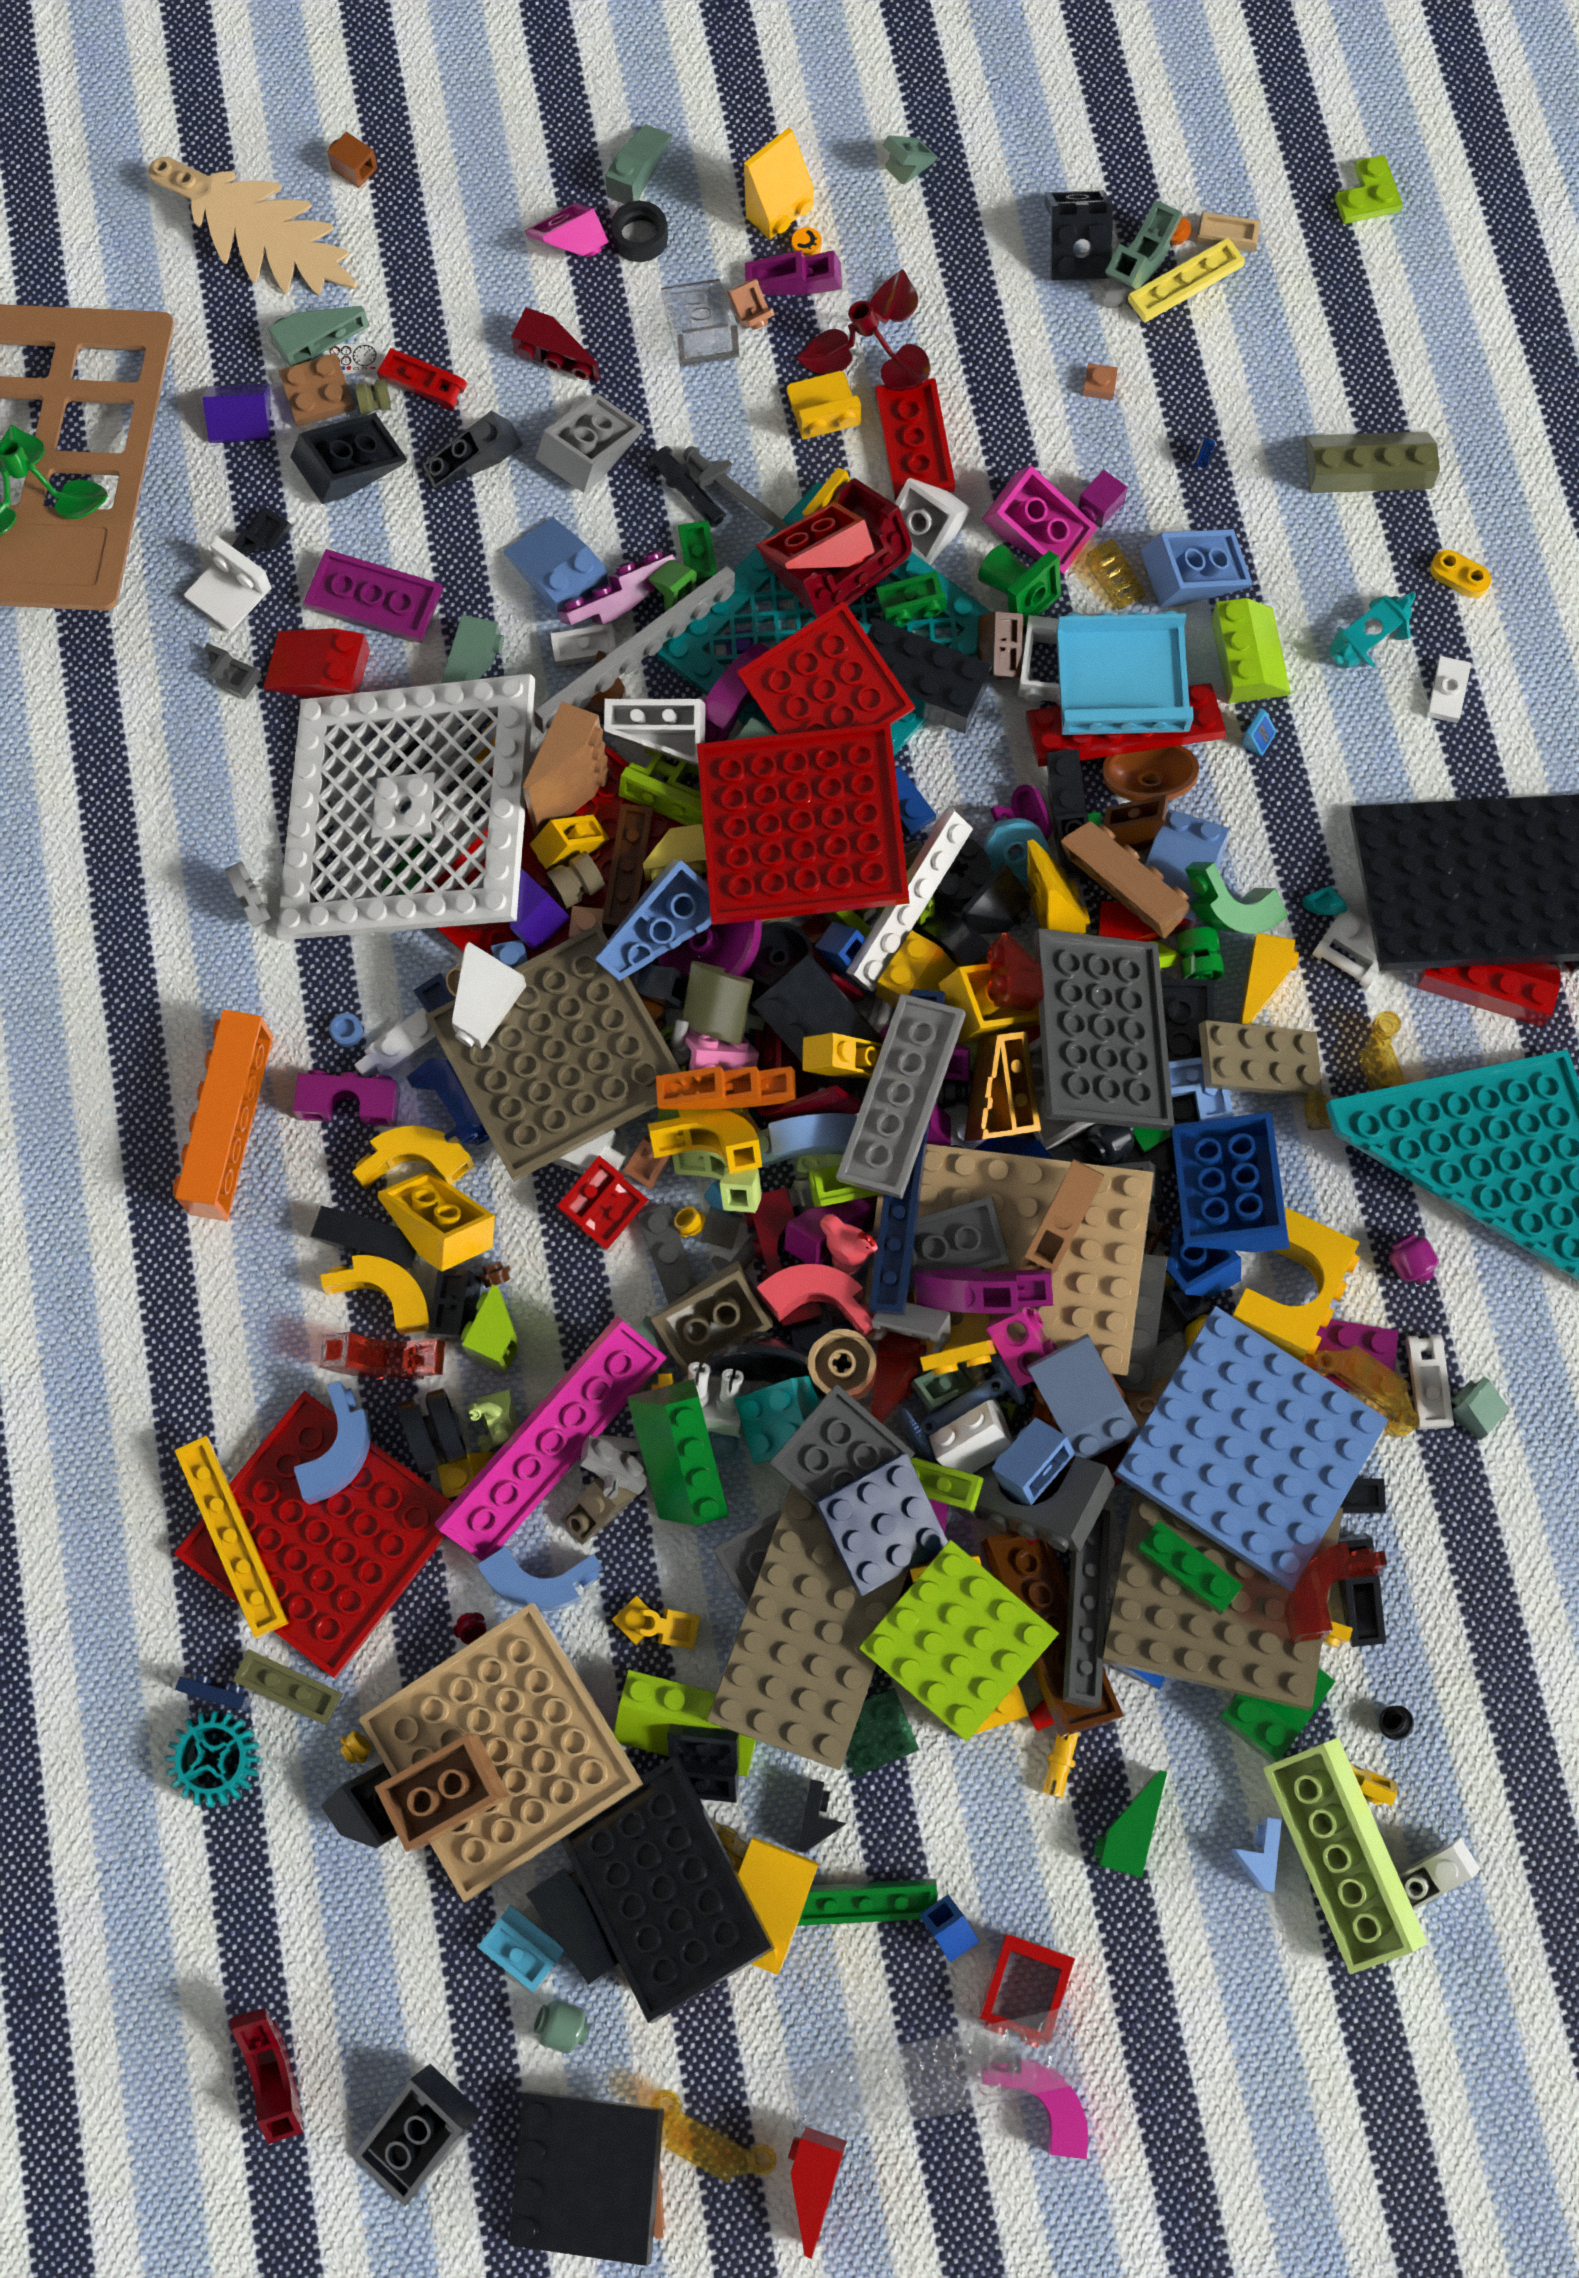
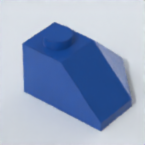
(1202, 1269)

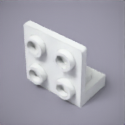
(228, 586)

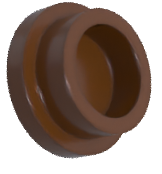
(494, 1274)

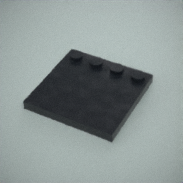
(587, 2177)

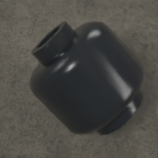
(1108, 1142)

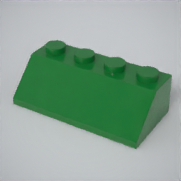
(678, 1454)

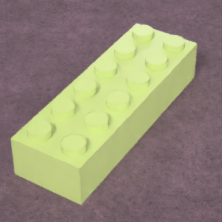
(1345, 1856)

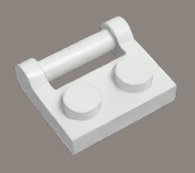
(1355, 938)

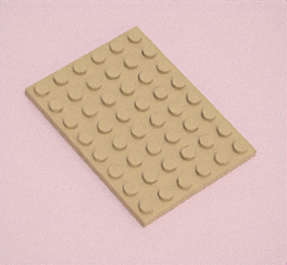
(1101, 1268)

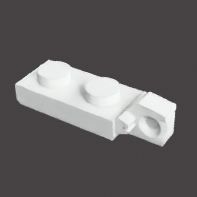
(397, 1046)

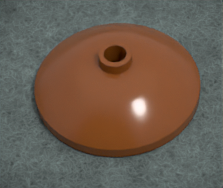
(1151, 773)

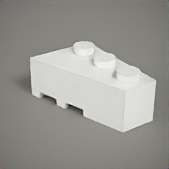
(658, 725)

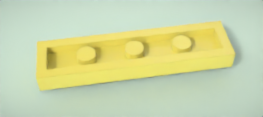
(1186, 280)

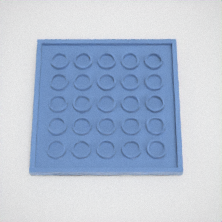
(1251, 1448)

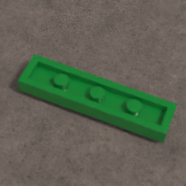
(868, 1902)

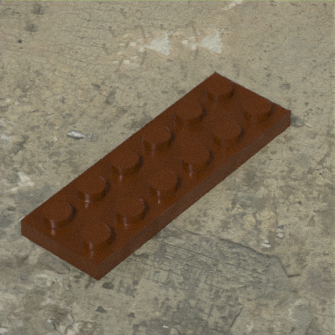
(1040, 1583)

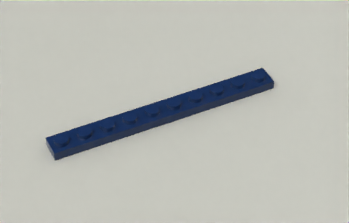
(899, 1227)

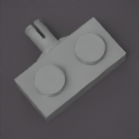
(613, 1466)

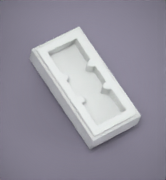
(1449, 689)

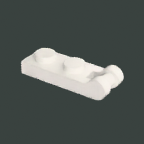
(1430, 1382)

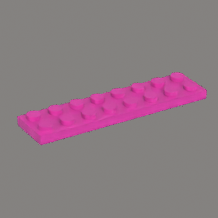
(550, 1440)

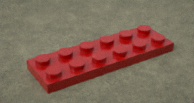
(1047, 736)

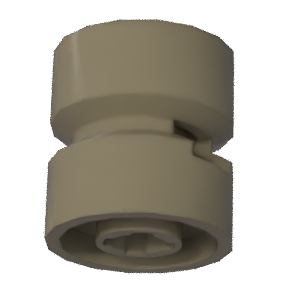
(574, 880)

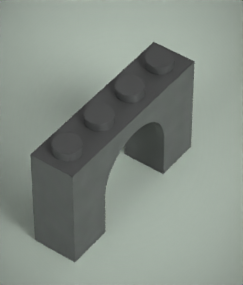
(1060, 1520)

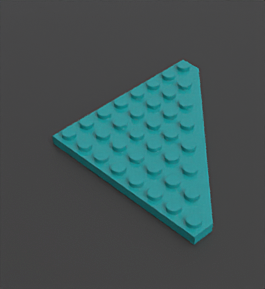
(1488, 1144)

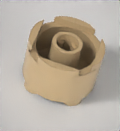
(831, 1350)

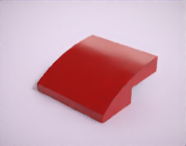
(602, 1203)

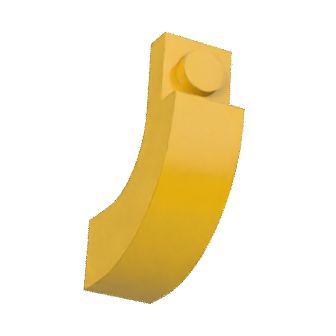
(709, 1131)
(413, 1145)
(379, 1274)

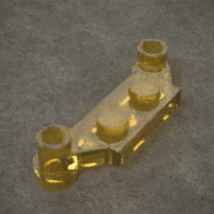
(1379, 1058)
(1372, 1381)
(707, 2147)

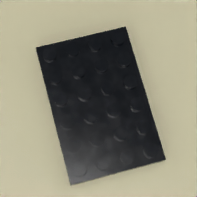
(666, 1892)

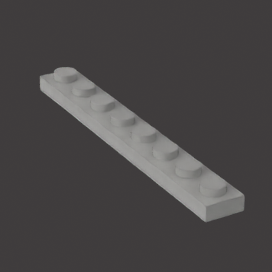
(644, 643)

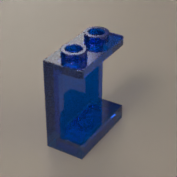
(440, 1076)

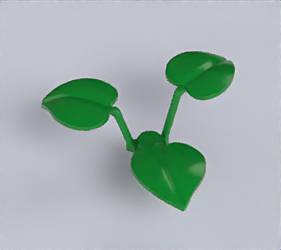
(19, 455)

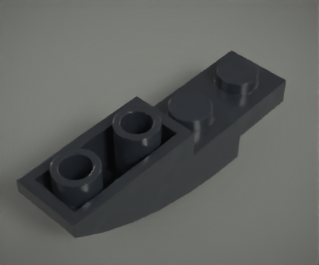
(1066, 802)

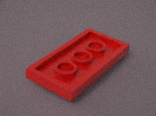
(915, 436)

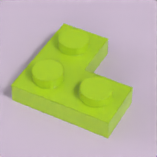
(1375, 196)

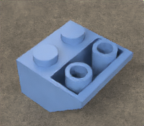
(1032, 1462)

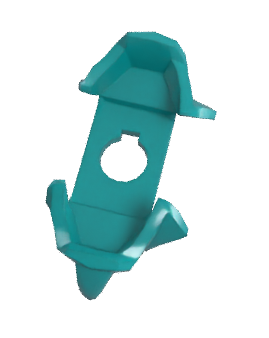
(1352, 644)

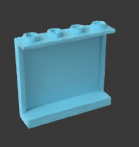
(1123, 673)

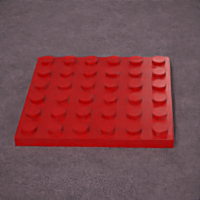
(802, 824)
(332, 1560)

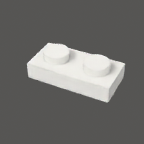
(582, 644)

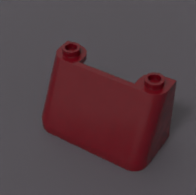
(827, 587)

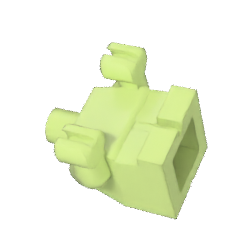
(497, 1417)

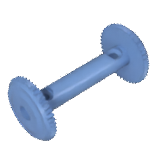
(958, 1407)

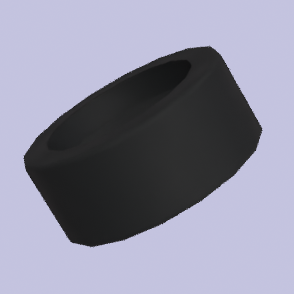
(633, 212)

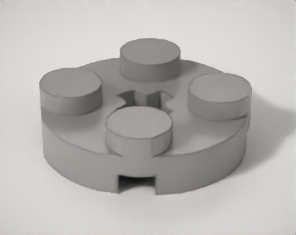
(247, 893)

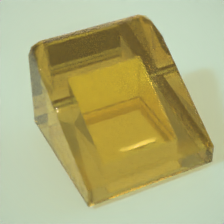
(1315, 1111)

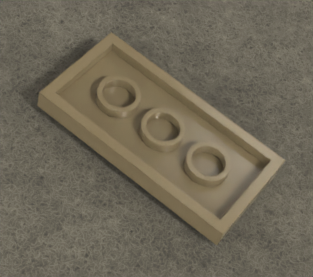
(1259, 1058)

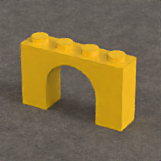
(1327, 1257)

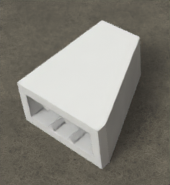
(483, 996)

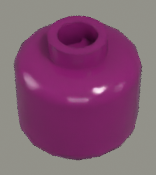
(1413, 1258)

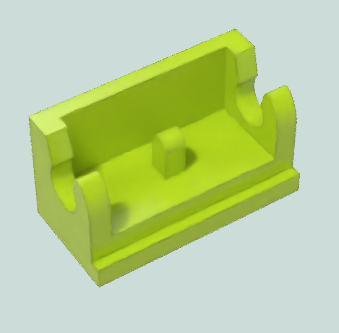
(828, 1191)

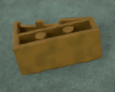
(1002, 1089)

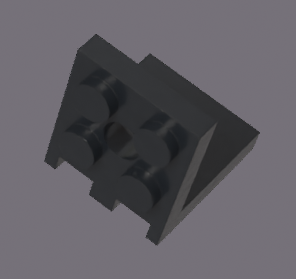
(1077, 217)

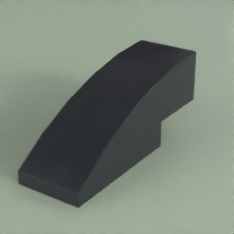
(955, 938)
(362, 1236)
(1362, 1599)

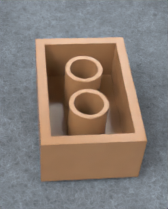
(441, 1792)

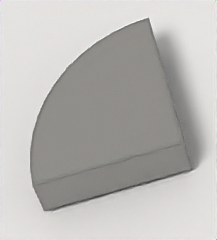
(1117, 293)

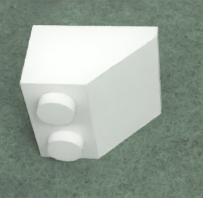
(973, 1438)

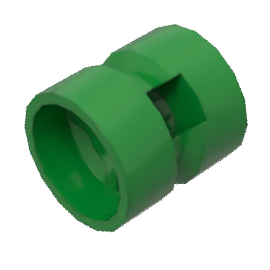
(1200, 955)

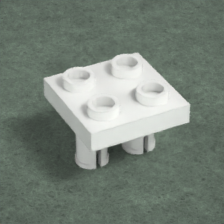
(718, 1397)

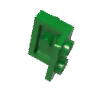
(912, 599)

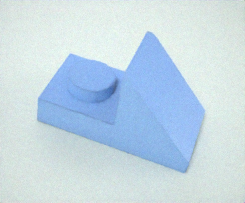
(1263, 1864)

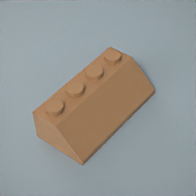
(1126, 878)

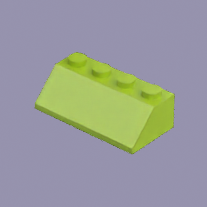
(654, 1703)

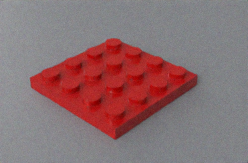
(825, 679)

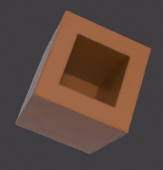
(352, 159)

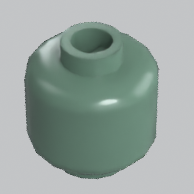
(561, 2026)

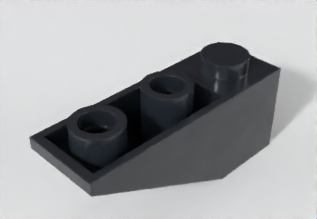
(473, 451)

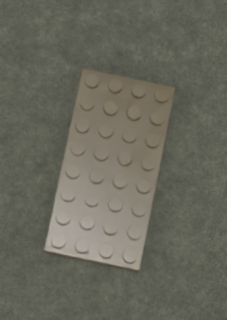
(797, 1654)

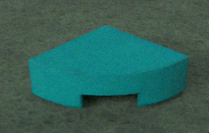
(1325, 902)

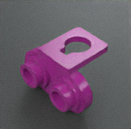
(1027, 805)

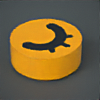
(807, 240)

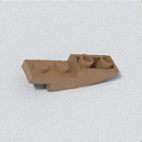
(1062, 1218)

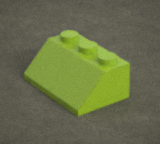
(1249, 650)

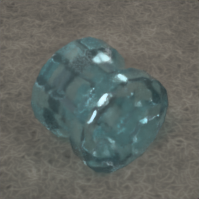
(721, 1443)

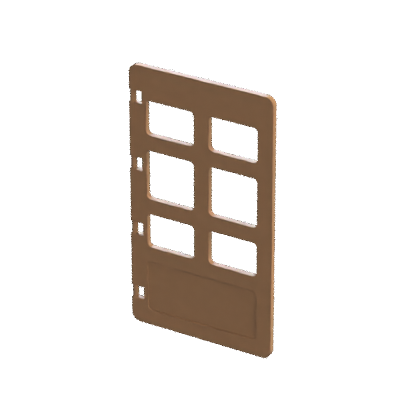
(81, 560)

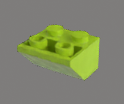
(492, 1335)

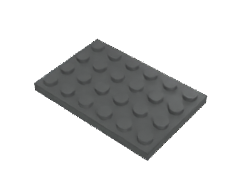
(1103, 1031)

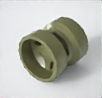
(366, 399)

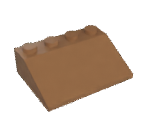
(566, 767)

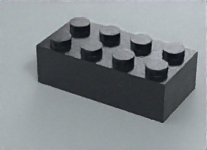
(936, 678)

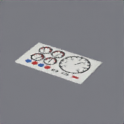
(357, 357)

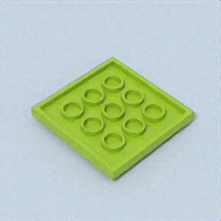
(958, 1640)

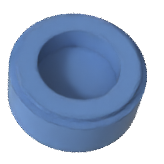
(345, 1030)

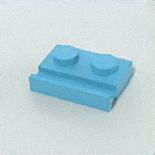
(521, 1948)

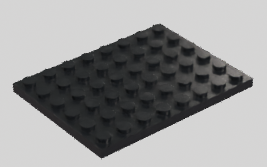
(1471, 881)

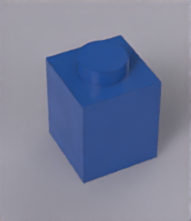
(949, 1928)

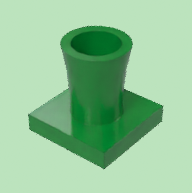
(1027, 589)

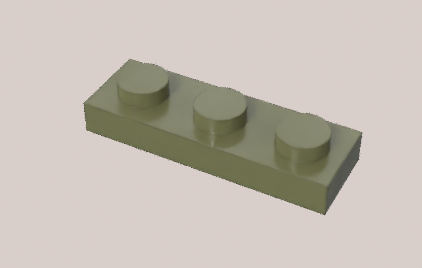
(287, 1687)

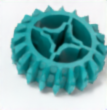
(200, 1766)

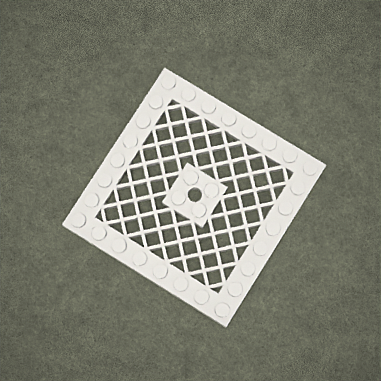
(492, 894)

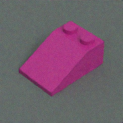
(1039, 518)

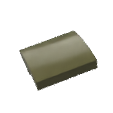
(717, 1002)

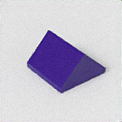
(237, 413)
(537, 914)

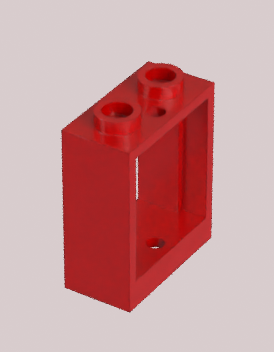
(1032, 1951)

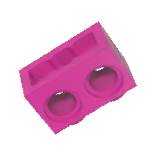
(1015, 1346)

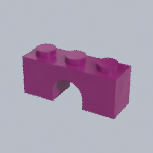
(319, 1093)

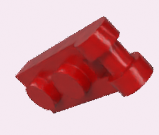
(421, 378)

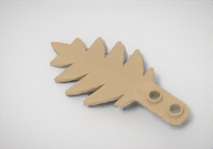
(257, 225)

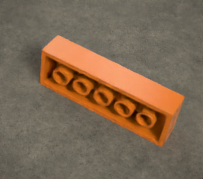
(223, 1115)

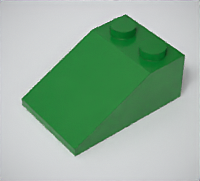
(1269, 1725)

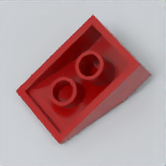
(820, 540)
(317, 663)

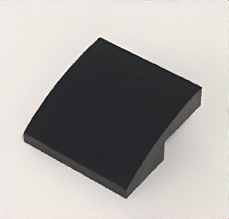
(709, 1760)

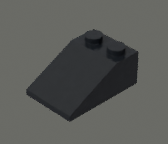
(346, 456)
(417, 2134)

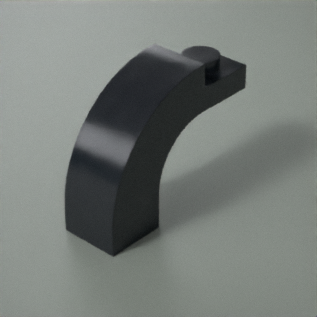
(661, 984)

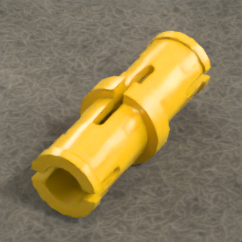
(1059, 1765)

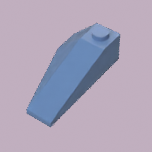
(662, 919)

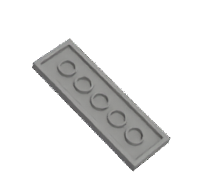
(901, 1096)

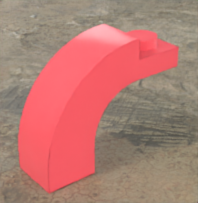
(816, 1283)

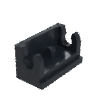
(453, 1303)

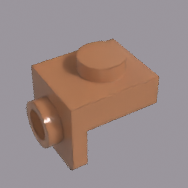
(750, 304)

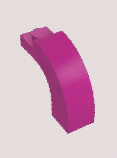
(1066, 2123)

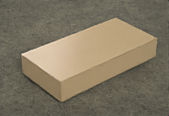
(1217, 227)

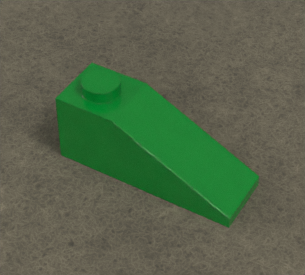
(1129, 1836)

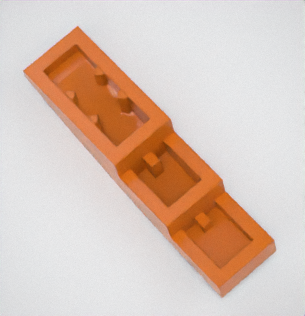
(725, 1089)

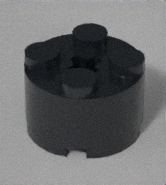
(971, 863)

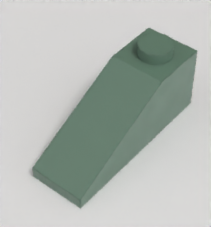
(636, 164)
(311, 333)
(473, 649)

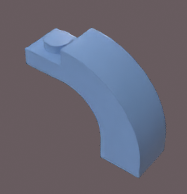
(345, 1458)
(547, 1593)

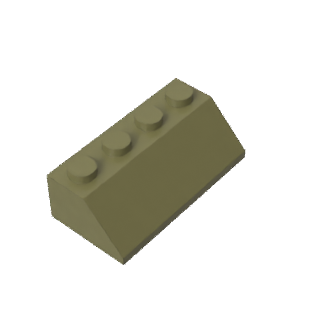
(1371, 462)

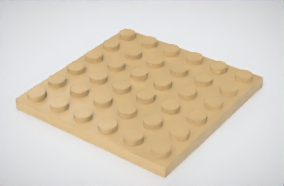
(538, 1731)

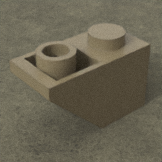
(595, 1511)

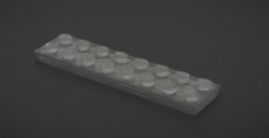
(933, 2076)

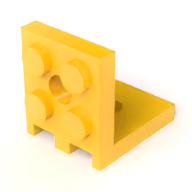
(968, 1344)

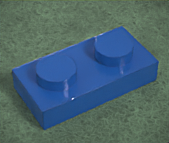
(914, 809)

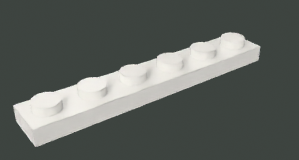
(922, 881)

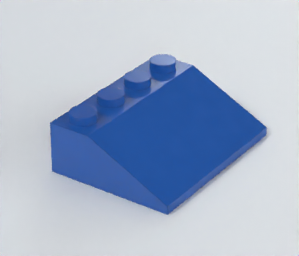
(1230, 1184)

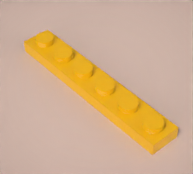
(231, 1537)

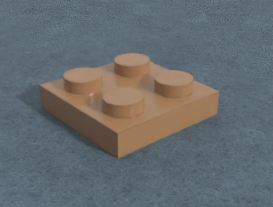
(316, 390)

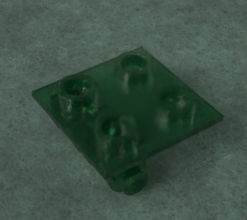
(880, 1734)

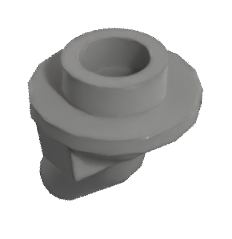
(678, 1047)

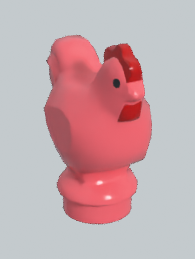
(847, 1244)

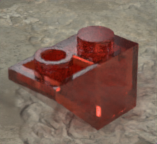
(1014, 975)

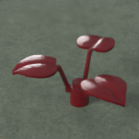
(893, 301)

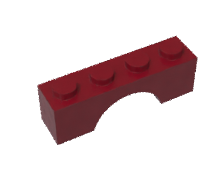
(770, 1225)

